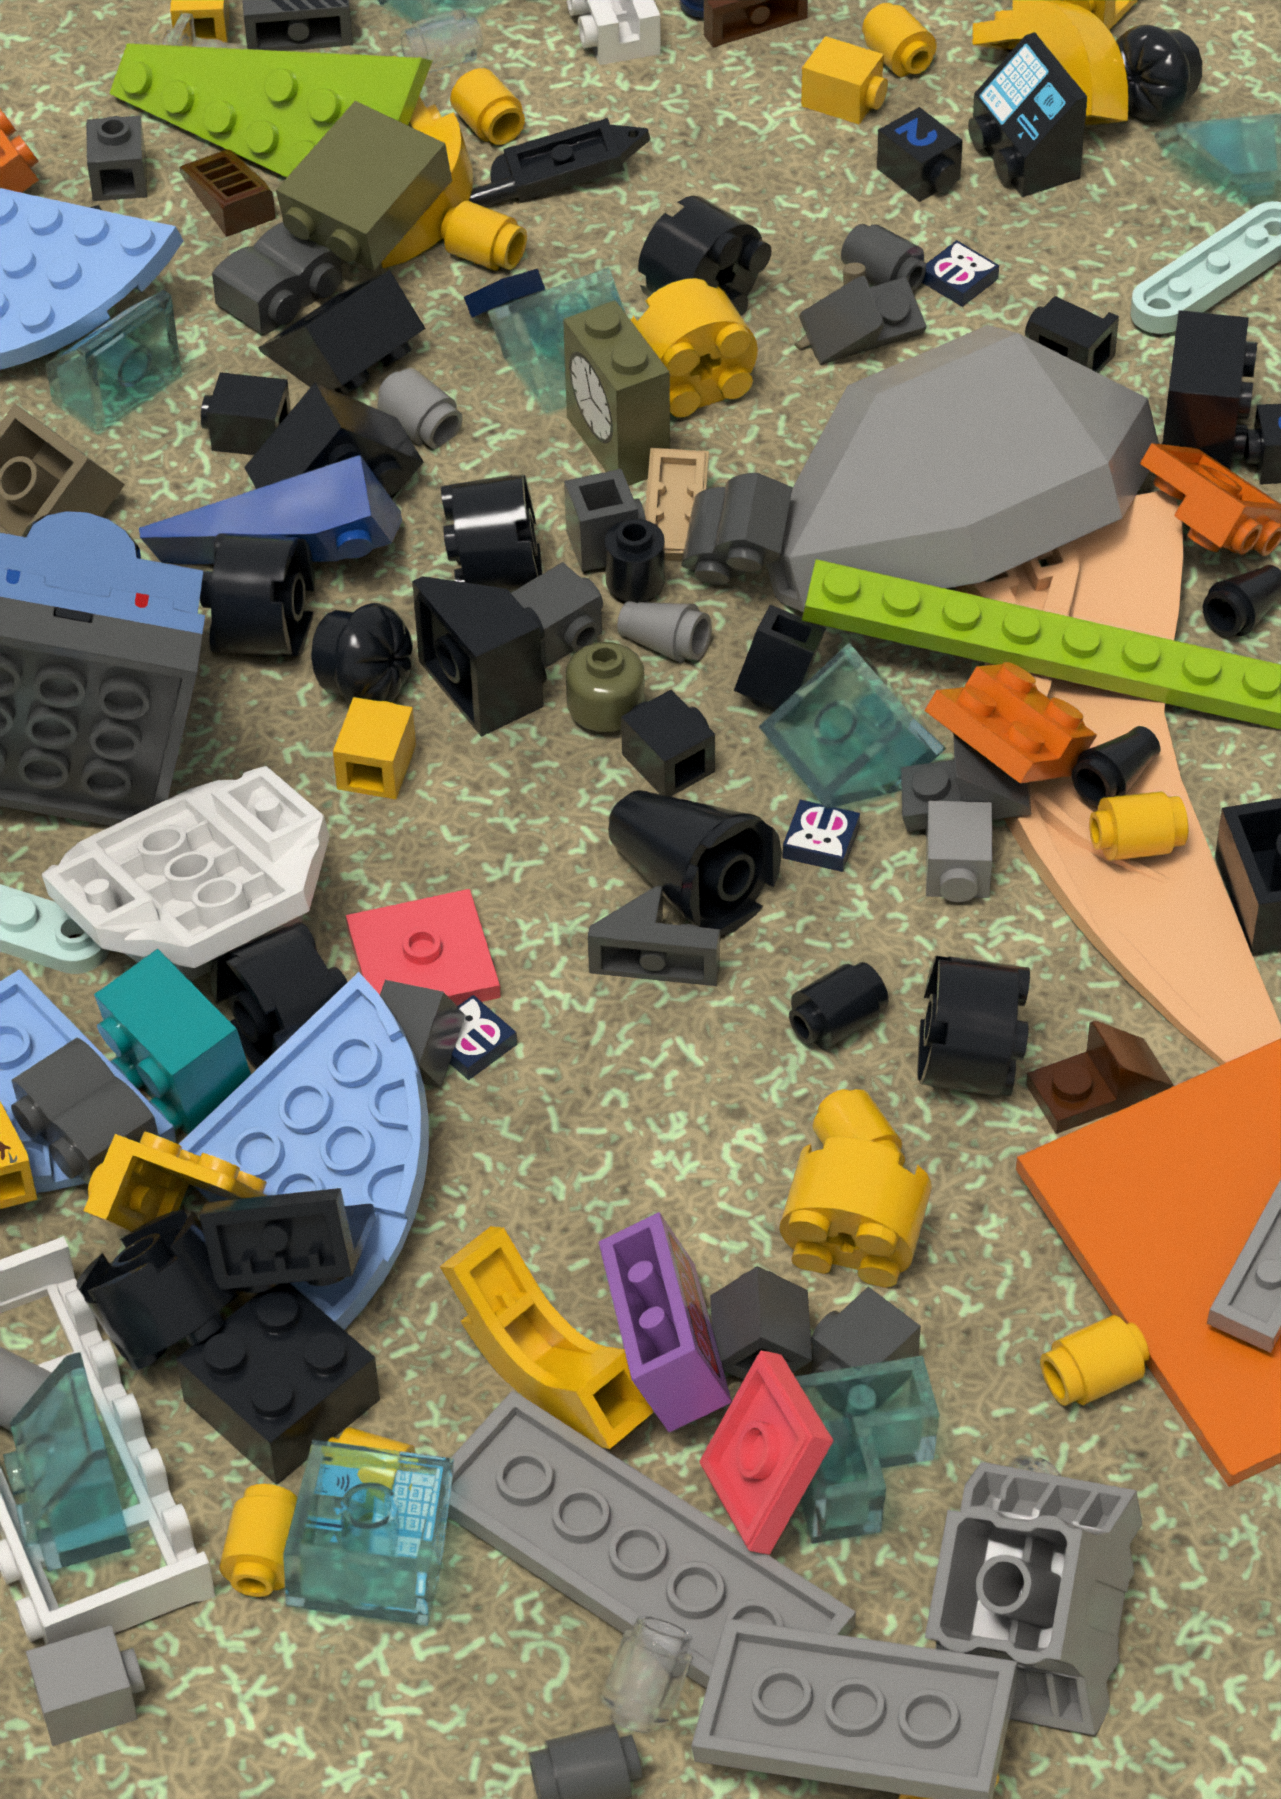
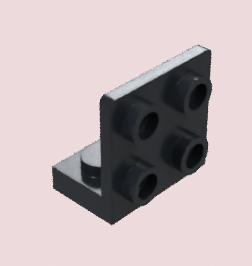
(284, 1239)

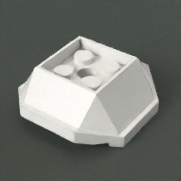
(196, 872)

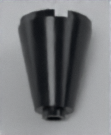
(700, 853)

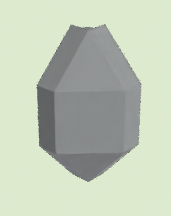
(964, 465)

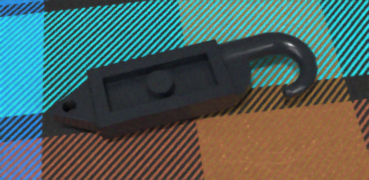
(560, 161)

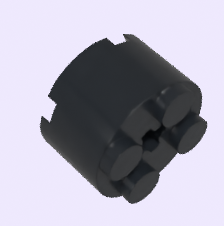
(707, 246)
(492, 532)
(259, 594)
(274, 988)
(973, 1025)
(156, 1289)

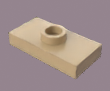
(672, 484)

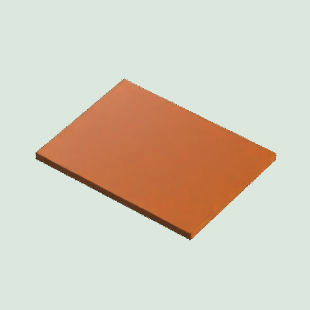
(1156, 1221)

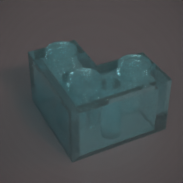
(877, 1421)

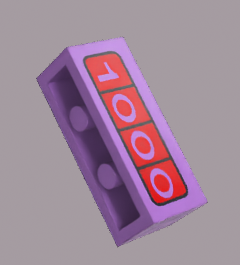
(664, 1322)

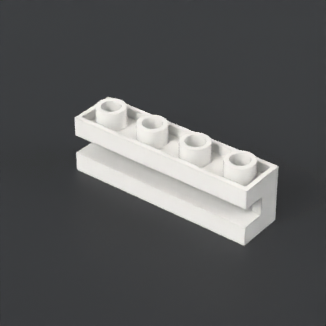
(618, 28)

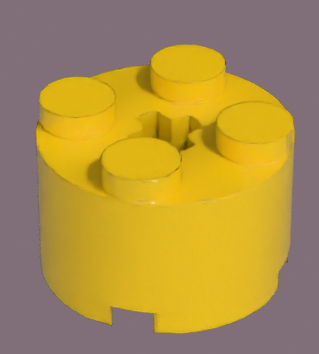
(699, 343)
(855, 1210)

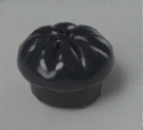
(1160, 70)
(362, 653)

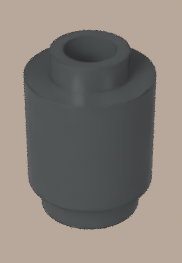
(884, 255)
(586, 1765)

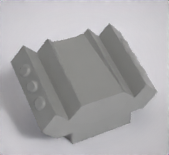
(1038, 1580)

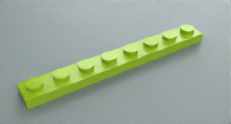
(1044, 643)

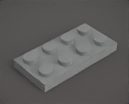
(855, 1711)

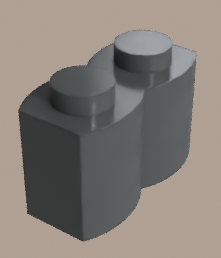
(275, 278)
(736, 528)
(78, 1108)

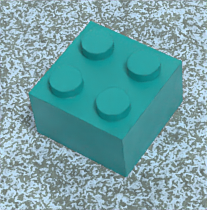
(171, 1041)

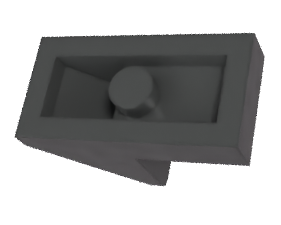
(861, 318)
(964, 779)
(640, 946)

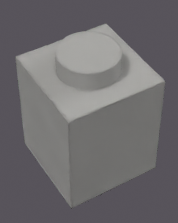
(958, 850)
(85, 1684)

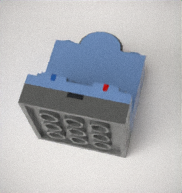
(92, 669)

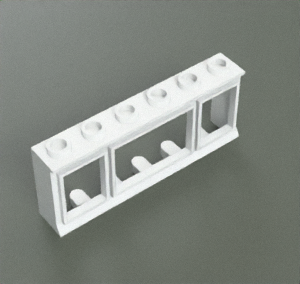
(187, 1574)

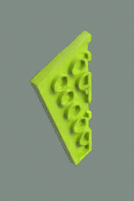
(264, 101)

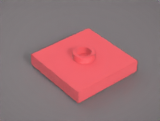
(426, 945)
(765, 1452)

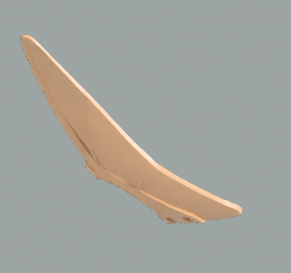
(1157, 916)

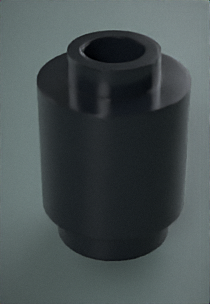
(635, 560)
(838, 1005)

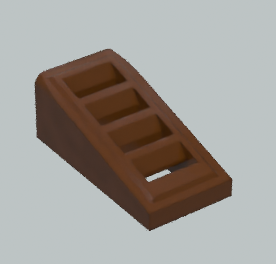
(230, 191)

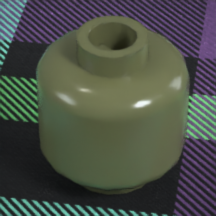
(604, 685)

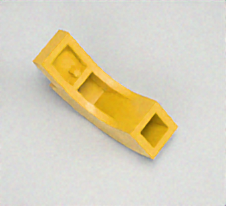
(1077, 42)
(428, 228)
(537, 1348)

